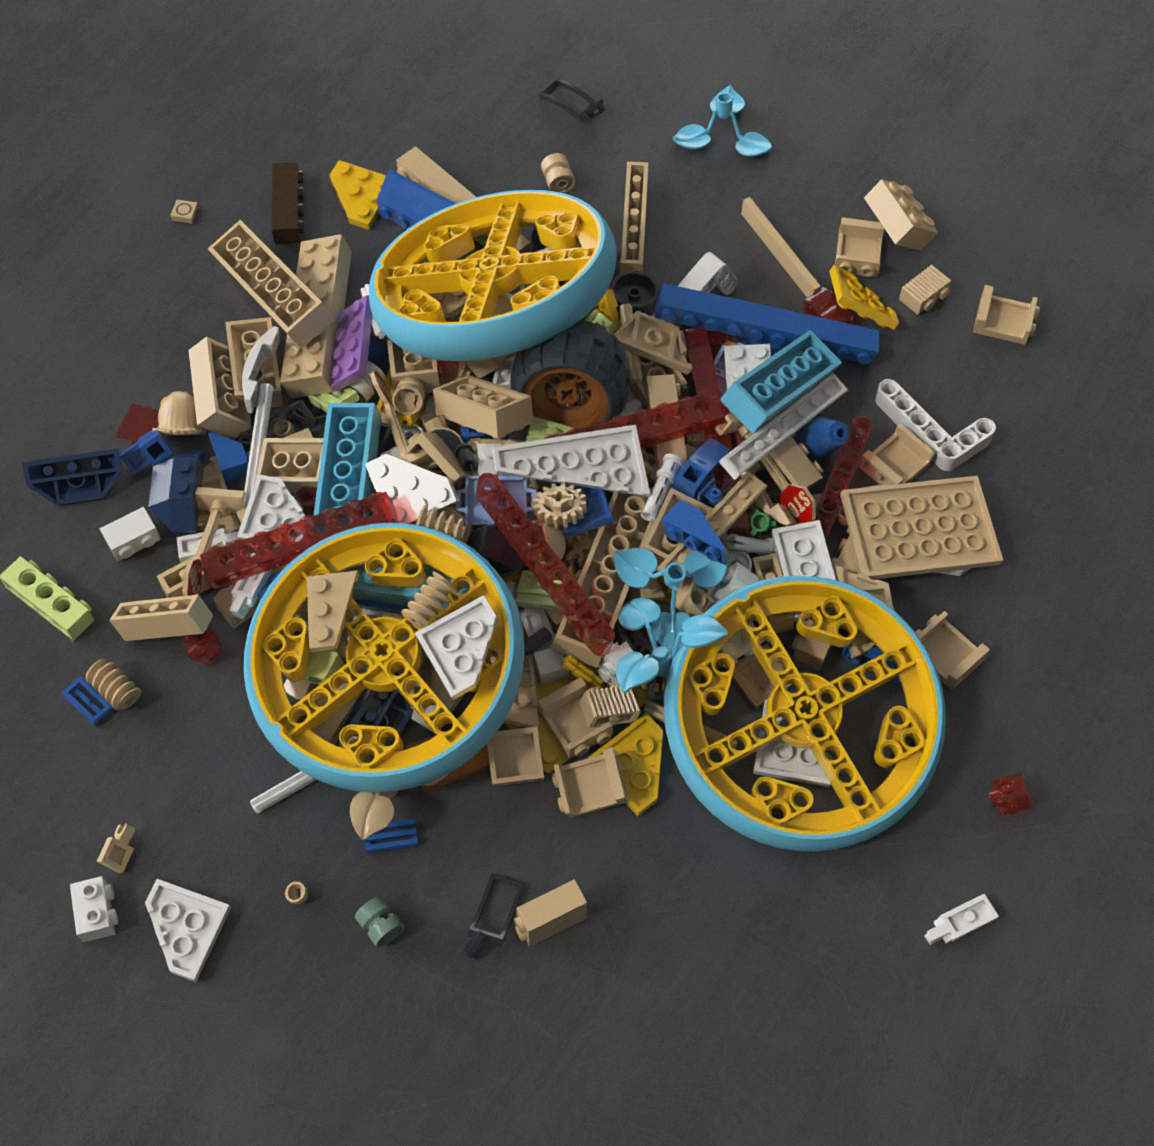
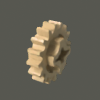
(559, 505)

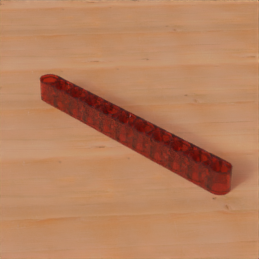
(706, 379)

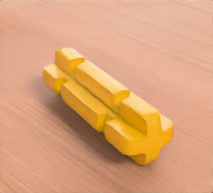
(580, 670)

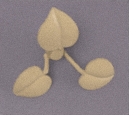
(373, 812)

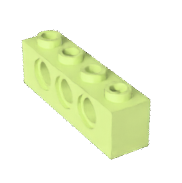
(71, 622)

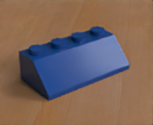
(407, 201)

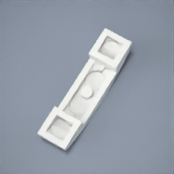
(264, 347)

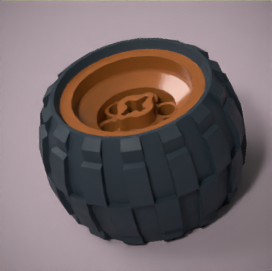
(574, 376)

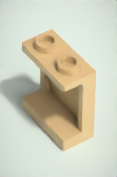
(859, 246)
(1005, 317)
(441, 455)
(897, 459)
(950, 650)
(566, 720)
(590, 784)

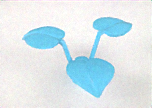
(724, 105)
(639, 564)
(637, 669)

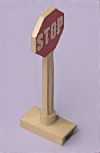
(418, 457)
(794, 497)
(217, 502)

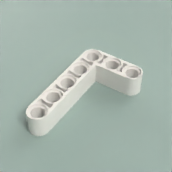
(706, 275)
(894, 398)

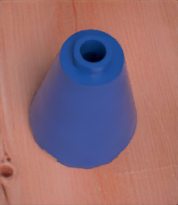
(822, 437)

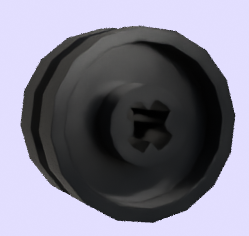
(637, 290)

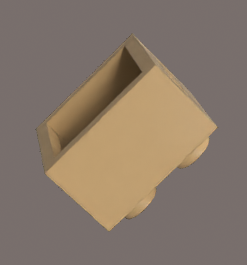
(515, 757)

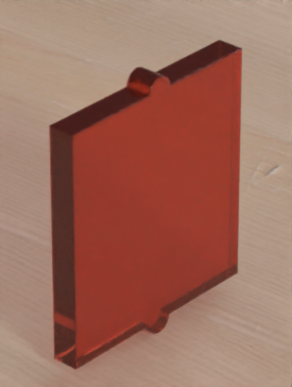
(137, 423)

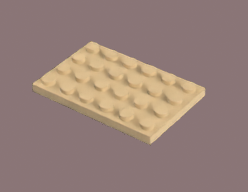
(921, 527)

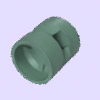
(377, 919)

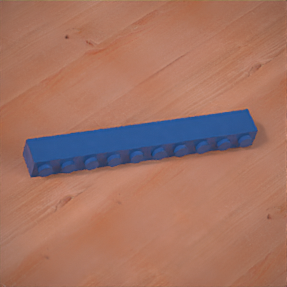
(763, 322)

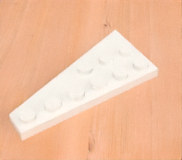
(592, 459)

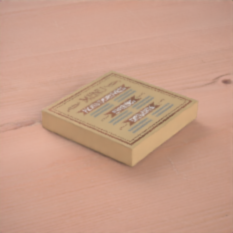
(753, 680)

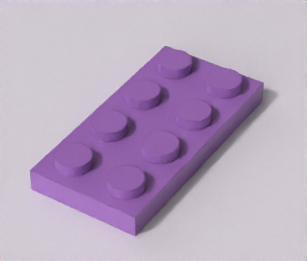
(351, 344)

